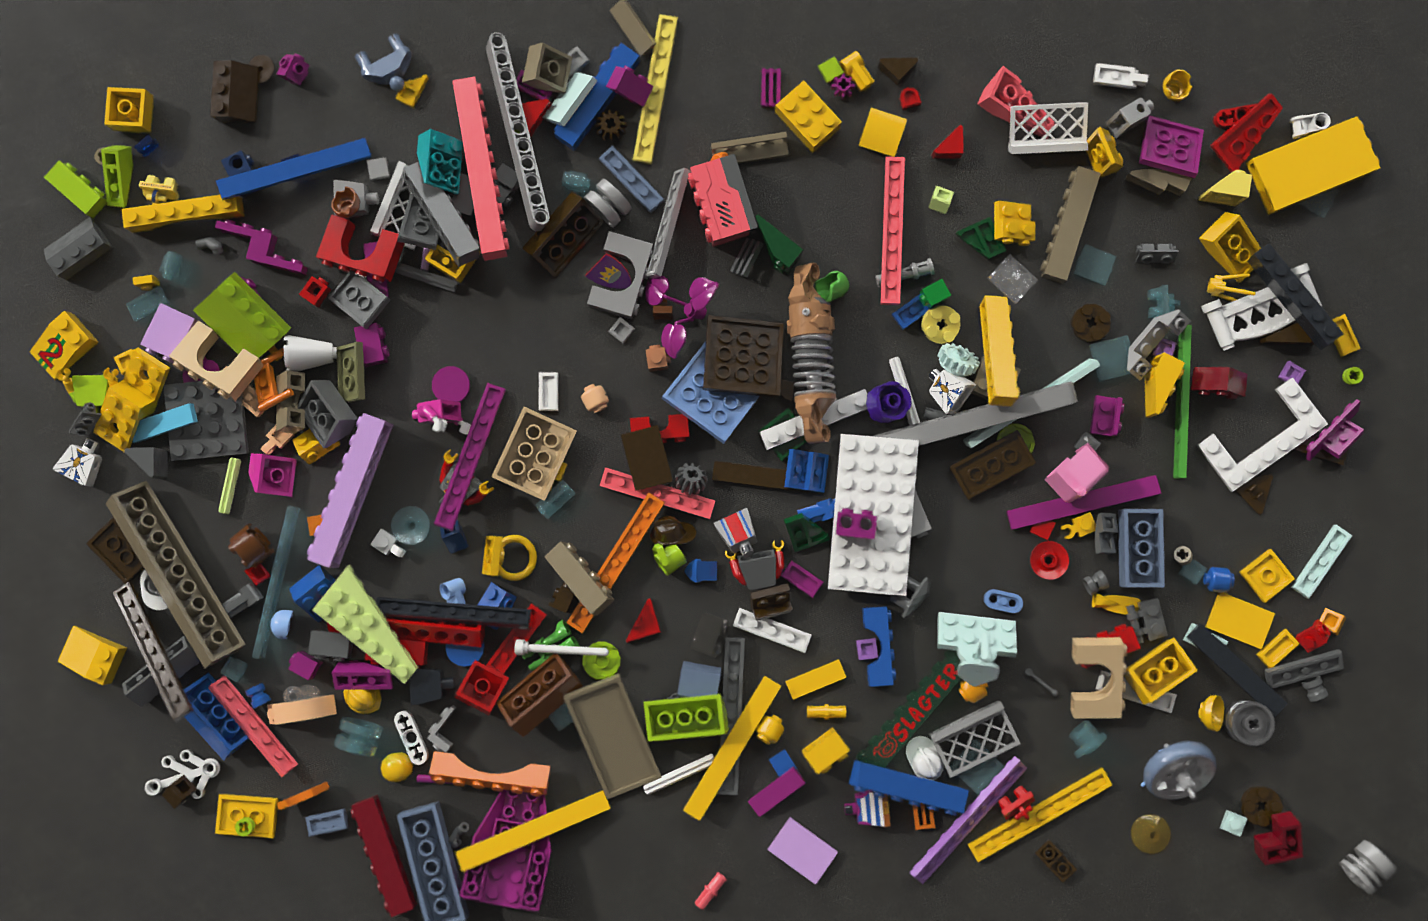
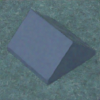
(698, 680)

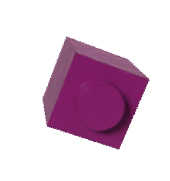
(304, 665)

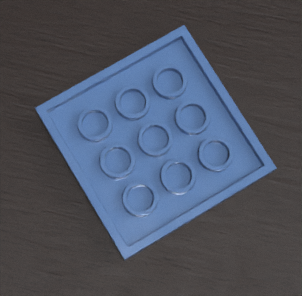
(711, 410)

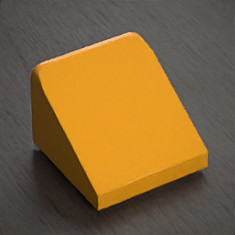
(1332, 620)

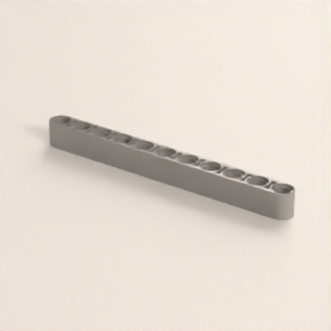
(517, 139)
(986, 415)

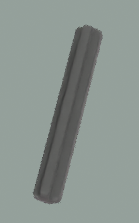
(426, 277)

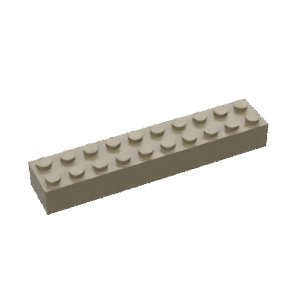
(175, 574)

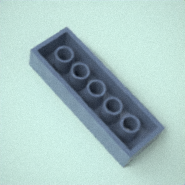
(432, 863)

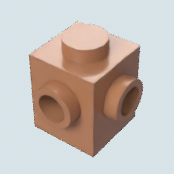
(657, 358)

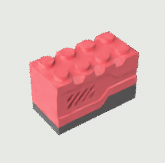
(722, 199)

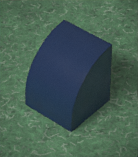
(454, 540)

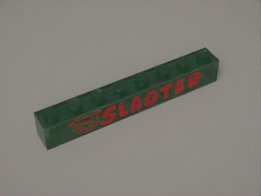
(913, 713)

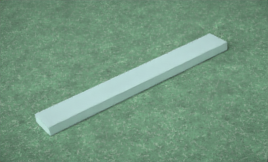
(1071, 376)

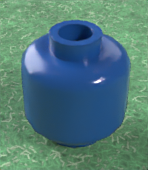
(1219, 579)

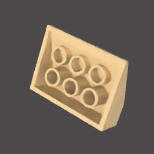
(534, 453)

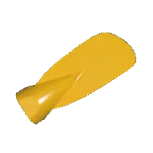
(1114, 603)

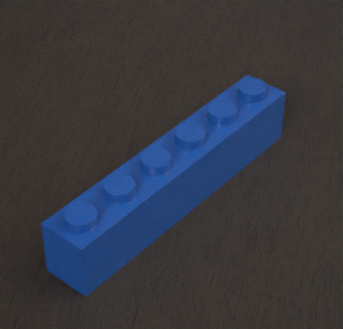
(597, 98)
(909, 787)

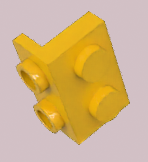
(310, 448)

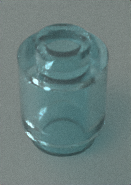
(576, 181)
(171, 265)

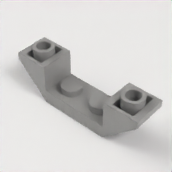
(1173, 321)

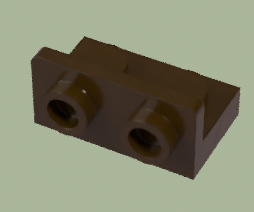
(771, 602)

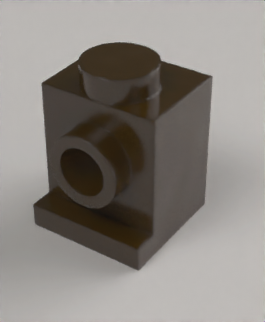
(563, 598)

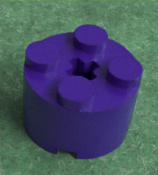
(888, 402)

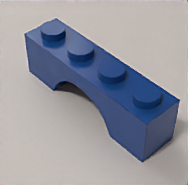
(880, 671)

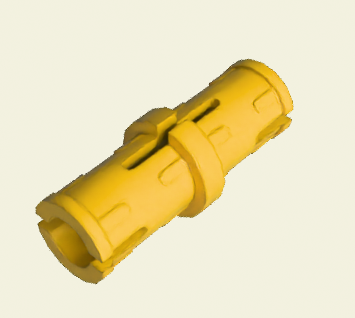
(826, 711)

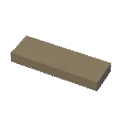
(633, 27)

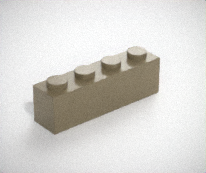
(579, 577)

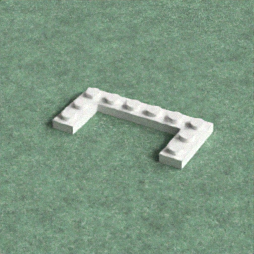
(1308, 424)

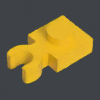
(1081, 525)

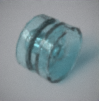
(358, 736)

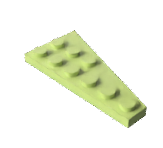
(361, 621)

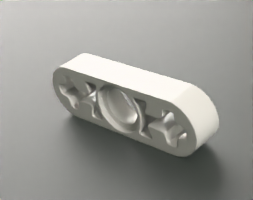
(400, 726)

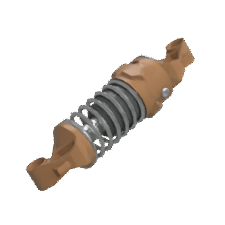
(811, 331)

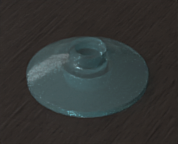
(401, 522)

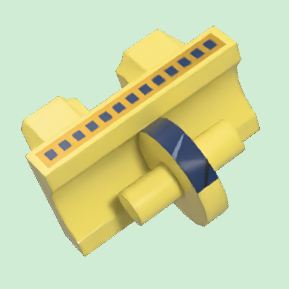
(159, 192)

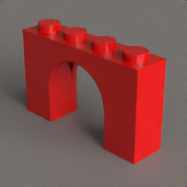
(379, 265)

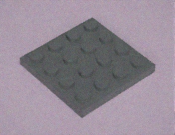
(219, 426)

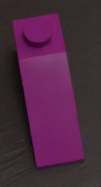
(360, 675)

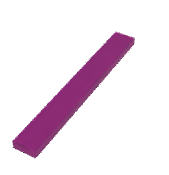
(469, 457)
(1090, 501)

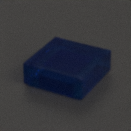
(146, 145)

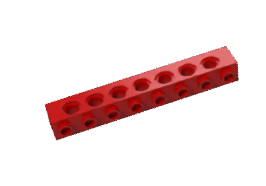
(434, 631)

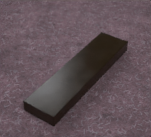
(749, 475)

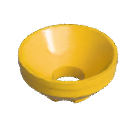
(1212, 712)

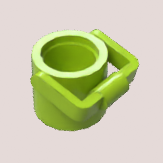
(668, 558)

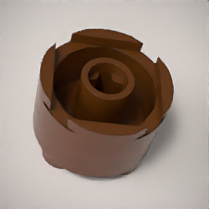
(250, 546)

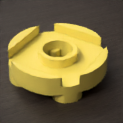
(951, 321)

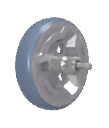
(1173, 760)

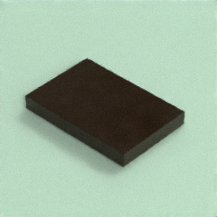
(646, 457)
(116, 551)

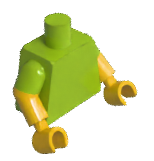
(88, 387)

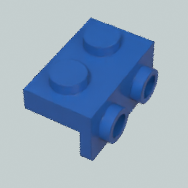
(497, 597)

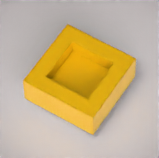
(146, 282)

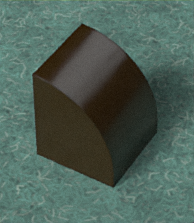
(179, 791)

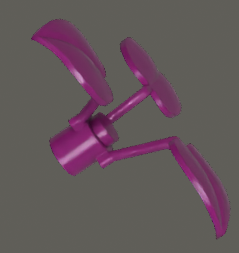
(701, 292)

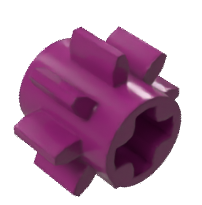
(847, 84)

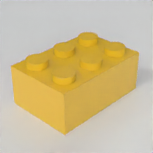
(808, 116)
(1159, 671)

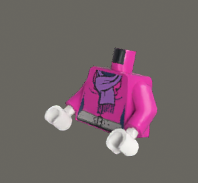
(440, 413)

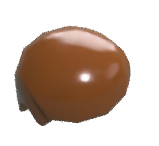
(346, 202)

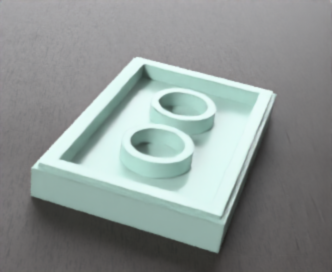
(568, 102)

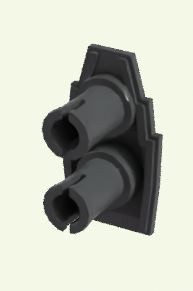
(921, 592)

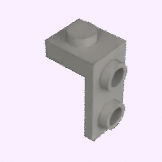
(440, 742)

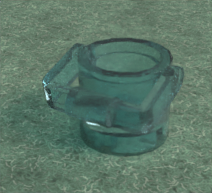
(1086, 738)

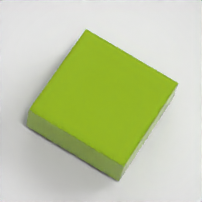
(830, 69)

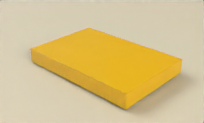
(1240, 620)
(235, 807)

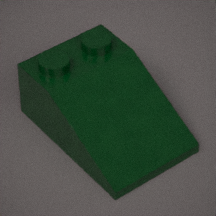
(780, 248)

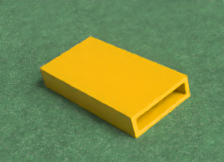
(1313, 165)

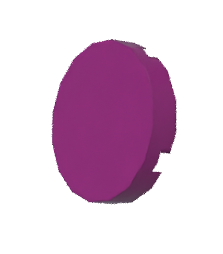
(451, 384)

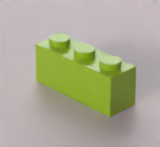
(76, 188)

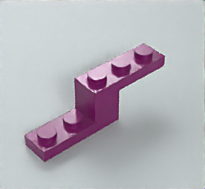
(261, 247)

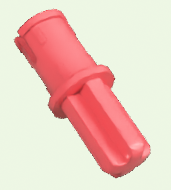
(710, 890)

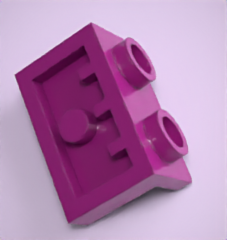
(1106, 416)

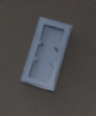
(327, 822)

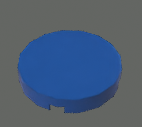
(464, 655)

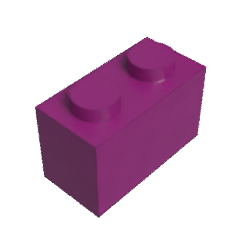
(630, 86)
(373, 345)

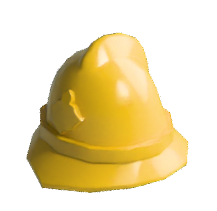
(363, 700)

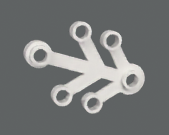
(189, 773)

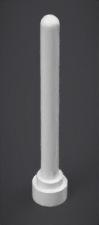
(523, 647)

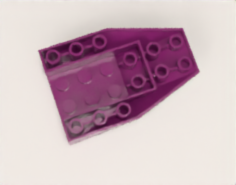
(517, 876)

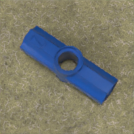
(821, 511)

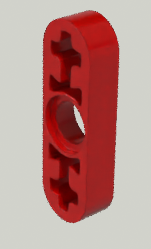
(1227, 113)

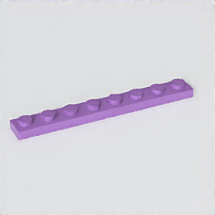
(968, 820)

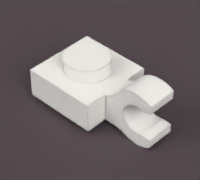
(386, 542)

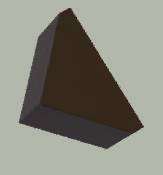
(897, 68)

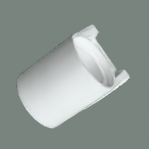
(1306, 124)

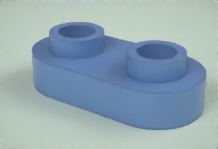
(1002, 601)

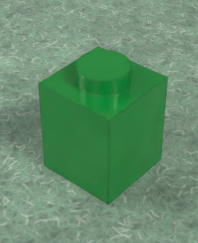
(934, 294)

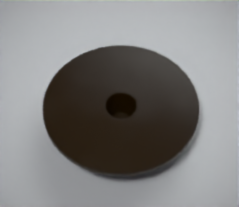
(266, 67)

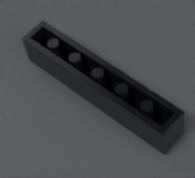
(1295, 297)

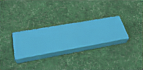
(165, 422)

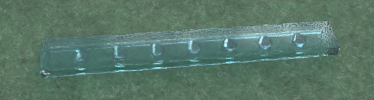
(276, 581)

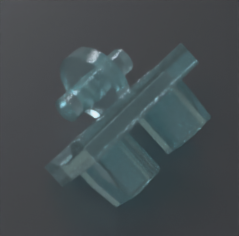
(1165, 301)

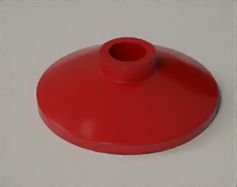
(1058, 556)

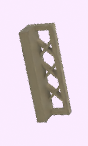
(754, 148)

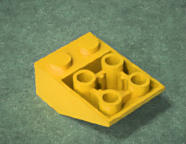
(1160, 382)

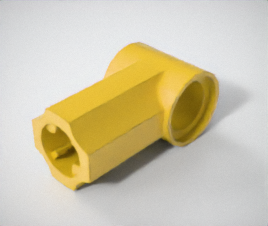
(854, 66)

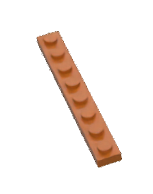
(621, 554)

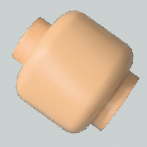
(595, 398)

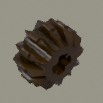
(602, 125)

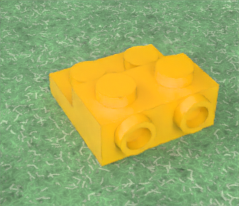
(1013, 223)

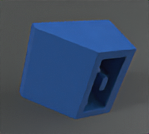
(311, 589)

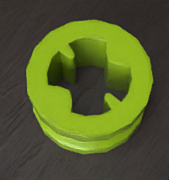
(1359, 375)
(238, 827)

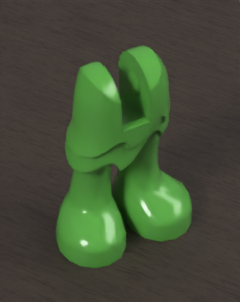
(561, 632)

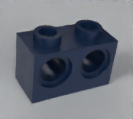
(230, 165)

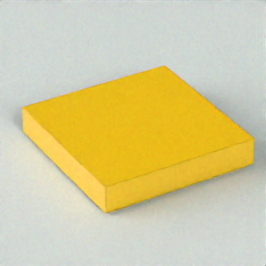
(1267, 575)

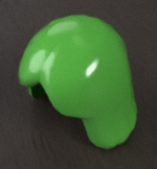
(832, 291)

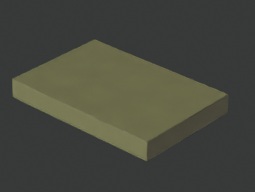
(351, 372)

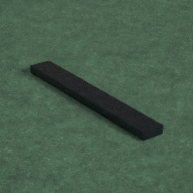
(454, 613)

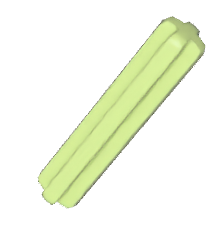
(229, 485)

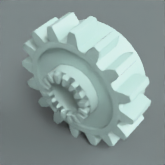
(958, 360)

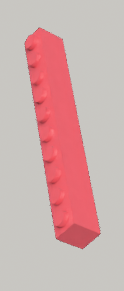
(479, 168)

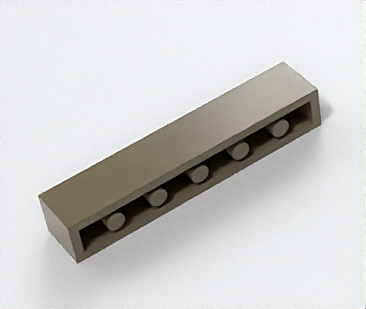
(1070, 225)

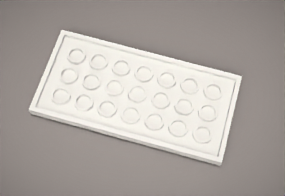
(879, 478)

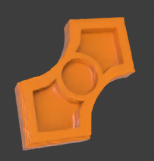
(303, 795)

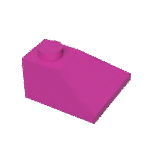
(272, 474)

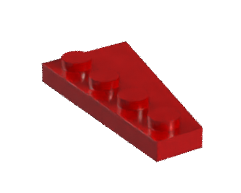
(1239, 140)

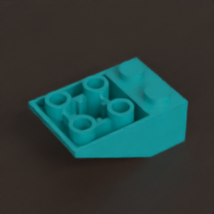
(440, 160)

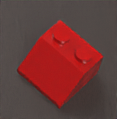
(481, 687)

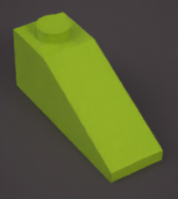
(117, 174)

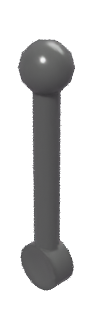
(1029, 672)

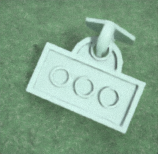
(979, 639)

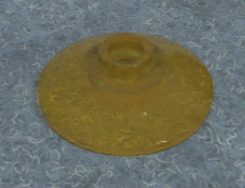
(1141, 833)

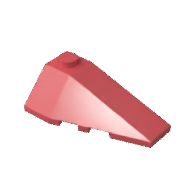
(1007, 91)

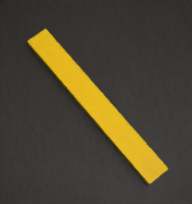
(732, 748)
(1040, 815)
(532, 830)

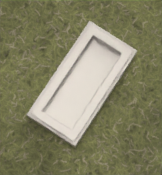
(549, 391)

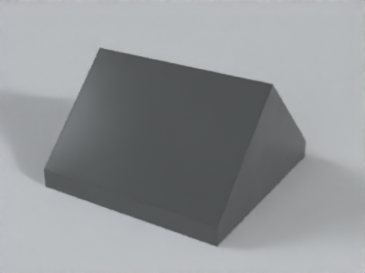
(151, 461)

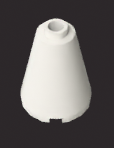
(307, 353)

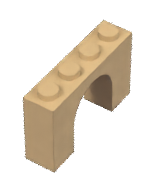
(229, 381)
(1108, 700)

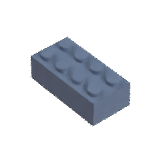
(1141, 548)

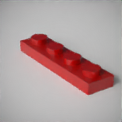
(506, 652)

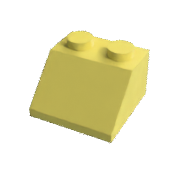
(1230, 190)

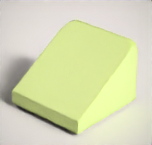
(941, 199)

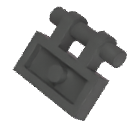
(1151, 618)

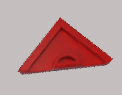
(645, 624)

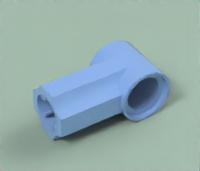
(453, 591)

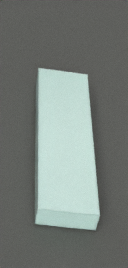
(1321, 561)

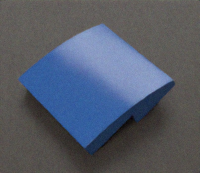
(806, 470)

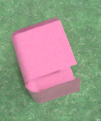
(1077, 476)

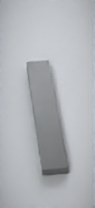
(668, 223)

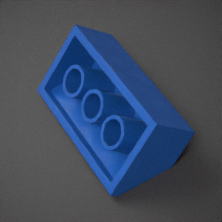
(213, 720)

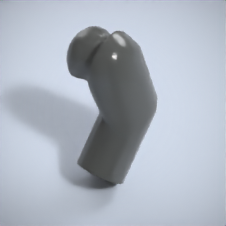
(459, 830)

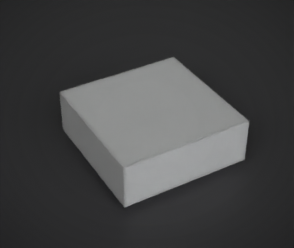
(378, 168)
(621, 330)

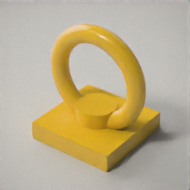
(494, 557)

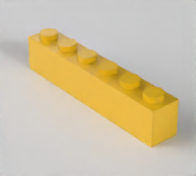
(998, 351)

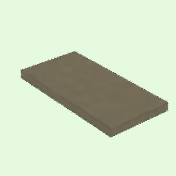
(612, 736)

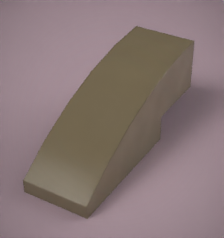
(1159, 180)

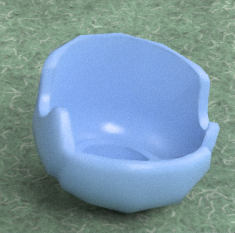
(281, 623)

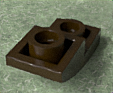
(1055, 861)

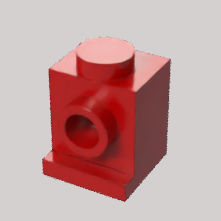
(310, 288)

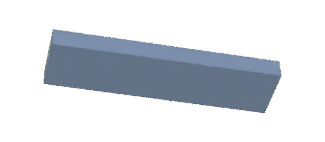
(631, 179)

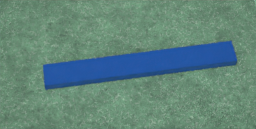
(293, 169)

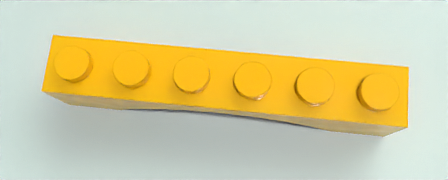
(156, 215)

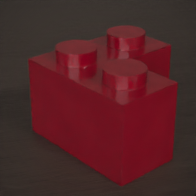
(1219, 380)
(1283, 842)

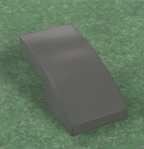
(1105, 528)

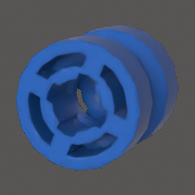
(258, 696)

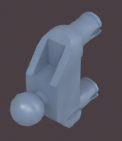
(389, 68)

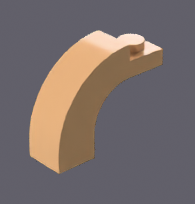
(301, 709)

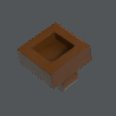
(663, 311)

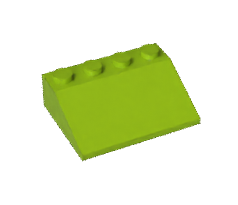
(242, 317)

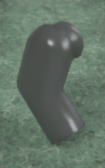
(211, 243)

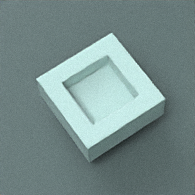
(1233, 823)

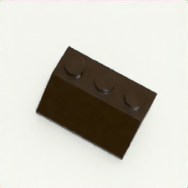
(234, 92)

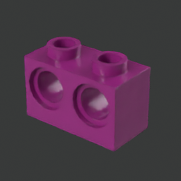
(855, 529)

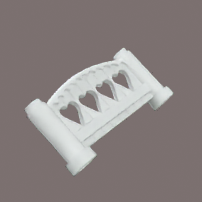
(1223, 316)

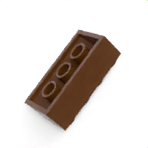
(538, 695)

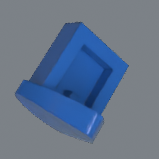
(702, 570)

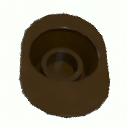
(670, 531)

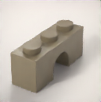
(288, 416)

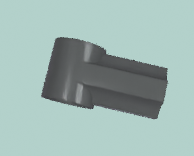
(247, 597)

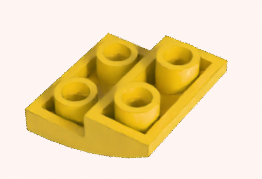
(882, 132)

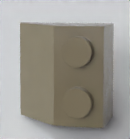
(547, 68)

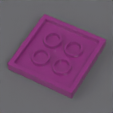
(1171, 146)

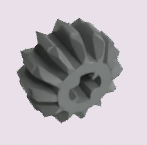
(691, 479)

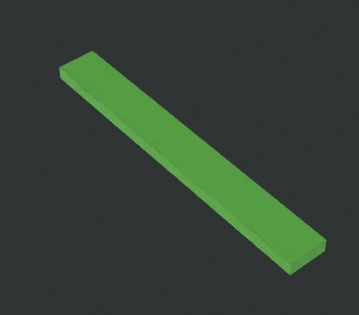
(1182, 406)

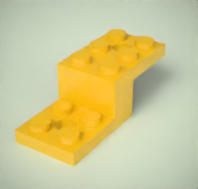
(131, 399)

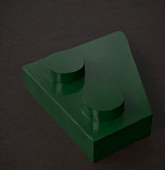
(981, 238)
(804, 532)

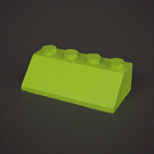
(686, 717)

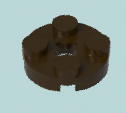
(1100, 317)
(1263, 794)

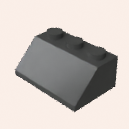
(77, 249)
(326, 412)

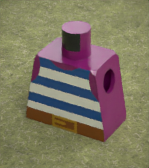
(869, 809)

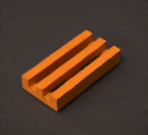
(924, 824)

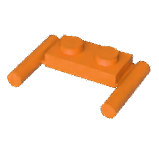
(266, 384)

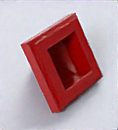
(258, 574)

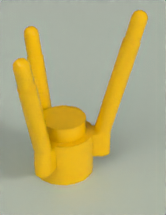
(1217, 286)

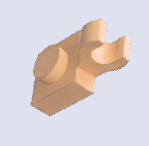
(276, 439)

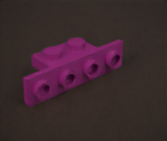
(1339, 435)

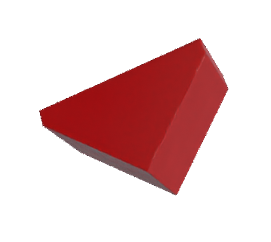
(534, 113)
(952, 146)

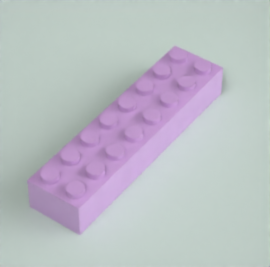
(350, 491)

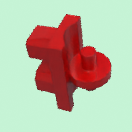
(1024, 799)

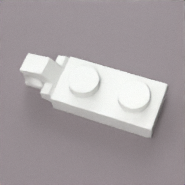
(1118, 76)

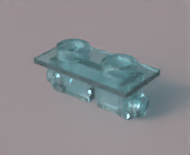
(555, 499)

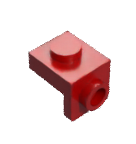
(1314, 636)

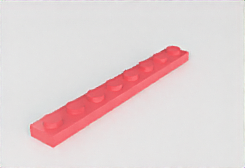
(892, 231)

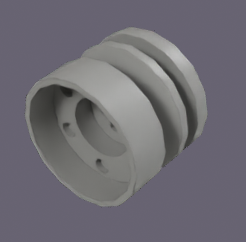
(1366, 868)

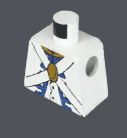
(950, 390)
(80, 463)

